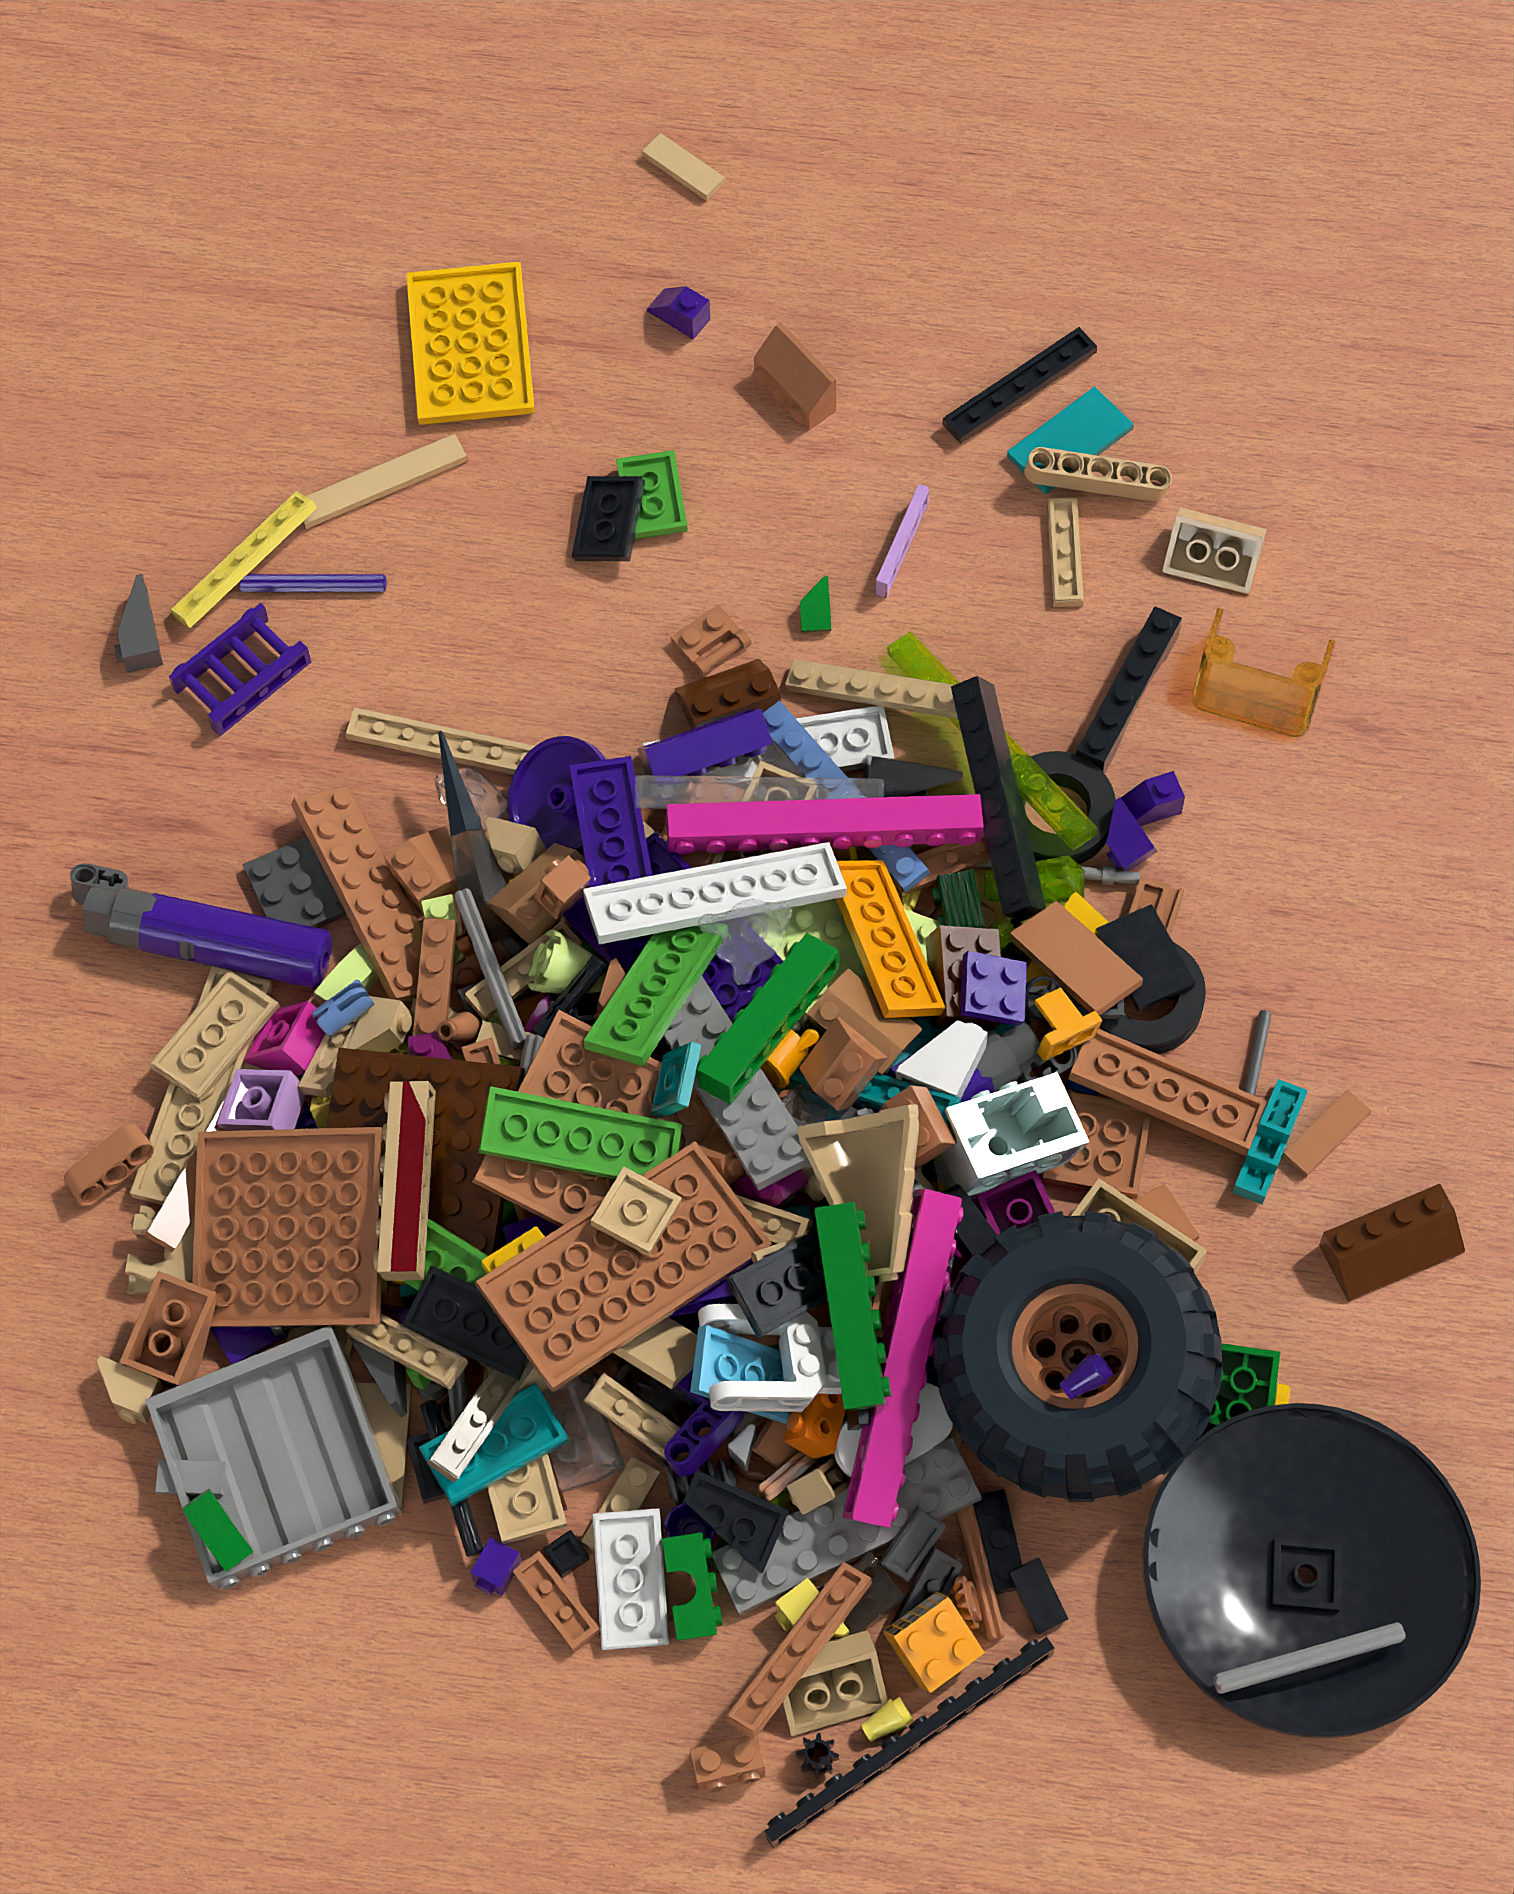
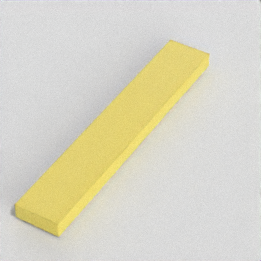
(243, 559)

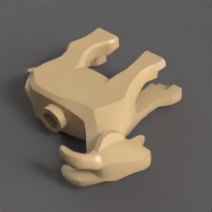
(175, 1263)

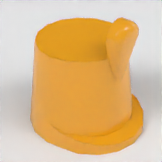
(788, 1057)

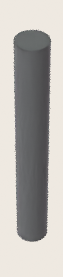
(1257, 1052)

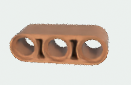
(108, 1164)

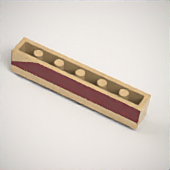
(405, 1181)

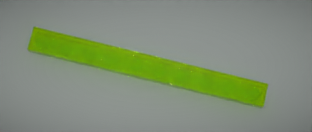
(1032, 781)

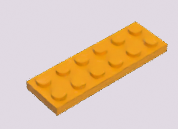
(887, 942)

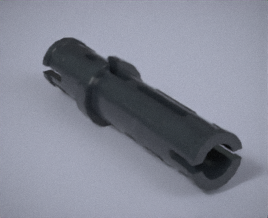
(572, 994)

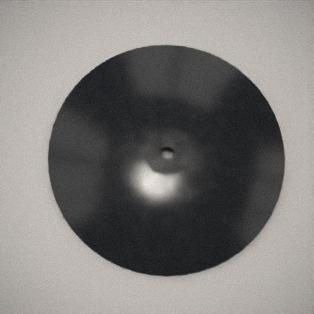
(1326, 1496)

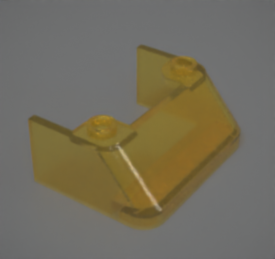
(1254, 694)

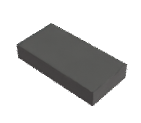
(912, 1544)

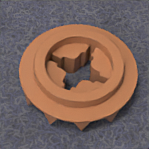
(967, 1602)

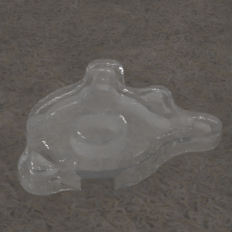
(749, 934)

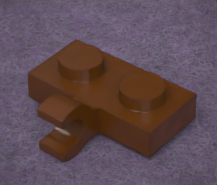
(468, 970)

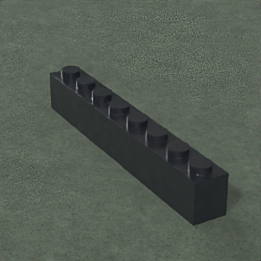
(1000, 799)

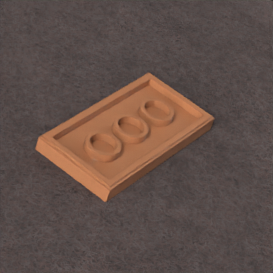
(1076, 959)

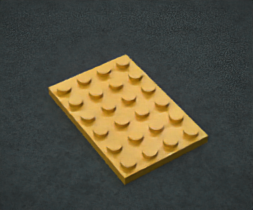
(470, 343)

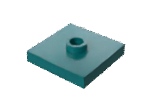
(675, 1080)

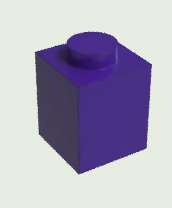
(495, 1567)

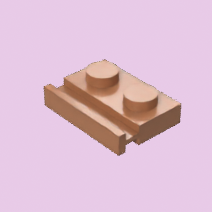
(1162, 897)

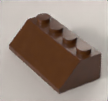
(1393, 1242)

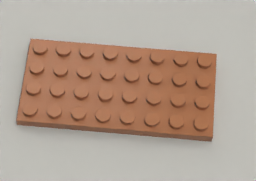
(591, 1294)

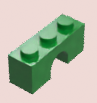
(698, 1615)

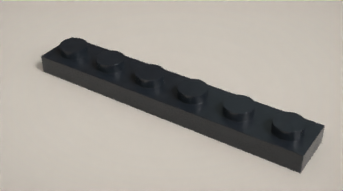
(1019, 385)

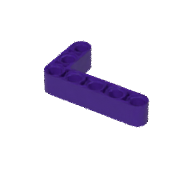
(687, 1437)

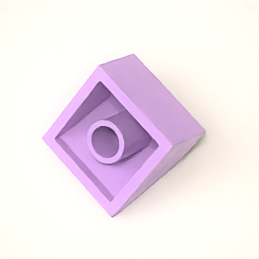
(262, 1101)

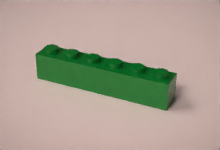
(767, 1018)
(850, 1306)

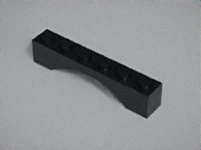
(1137, 671)

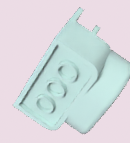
(1010, 1135)

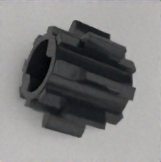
(810, 1747)

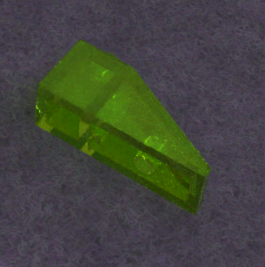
(1057, 876)

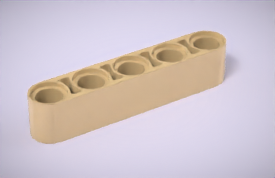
(1110, 468)

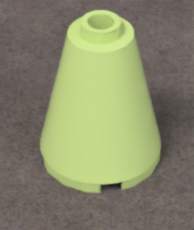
(558, 964)

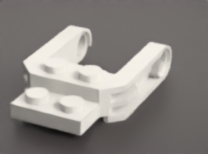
(806, 1360)

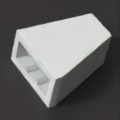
(947, 1060)

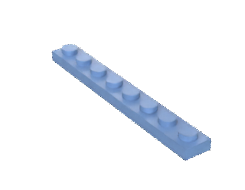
(815, 763)

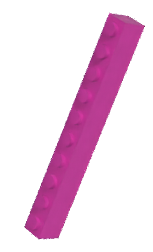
(819, 821)
(907, 1344)

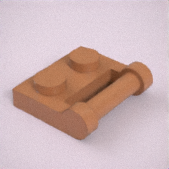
(705, 634)

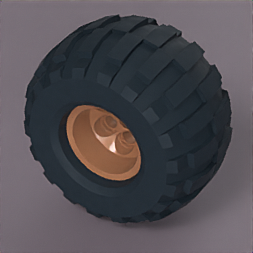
(1100, 1277)

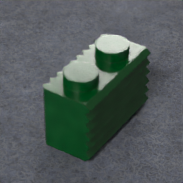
(958, 900)

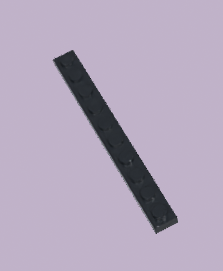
(896, 1748)

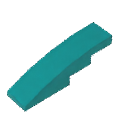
(1270, 1141)

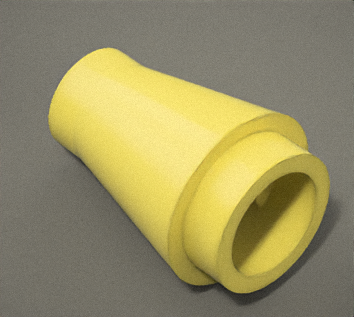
(887, 1719)

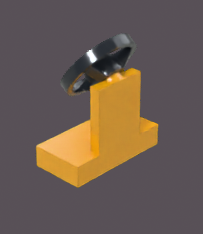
(1062, 1015)

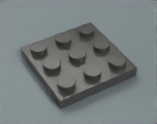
(294, 886)

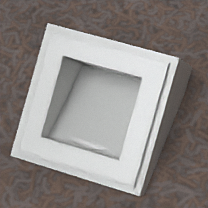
(741, 1446)

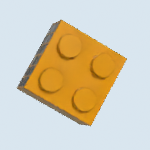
(933, 1642)

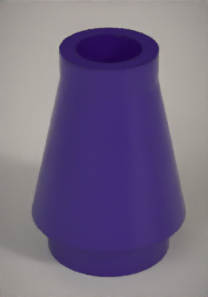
(1088, 1375)

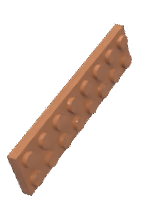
(364, 887)

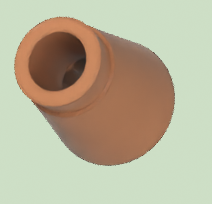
(460, 1028)

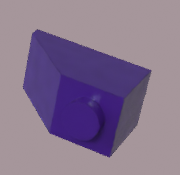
(682, 309)
(1155, 799)
(1127, 839)

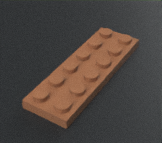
(1169, 1091)

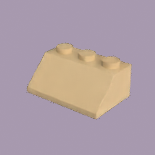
(1214, 550)
(837, 1685)

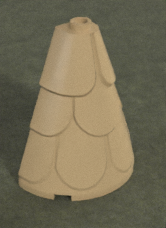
(873, 1165)

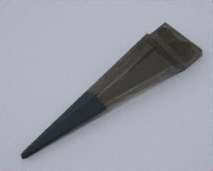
(472, 854)

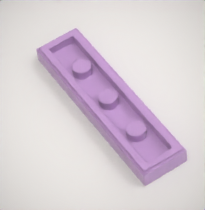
(902, 541)

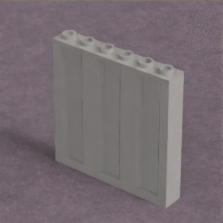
(292, 1448)

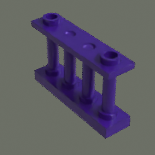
(246, 695)

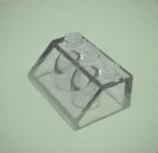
(591, 1445)

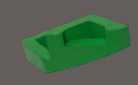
(815, 608)

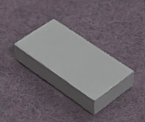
(195, 1476)

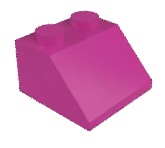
(287, 1040)

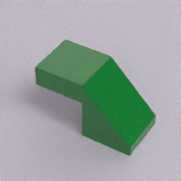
(217, 1530)

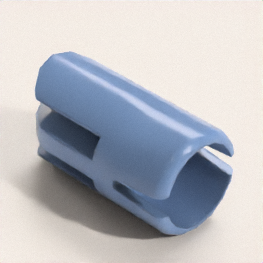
(343, 1008)

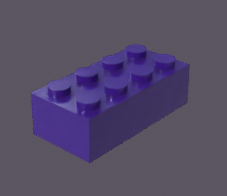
(707, 745)

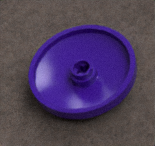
(543, 790)

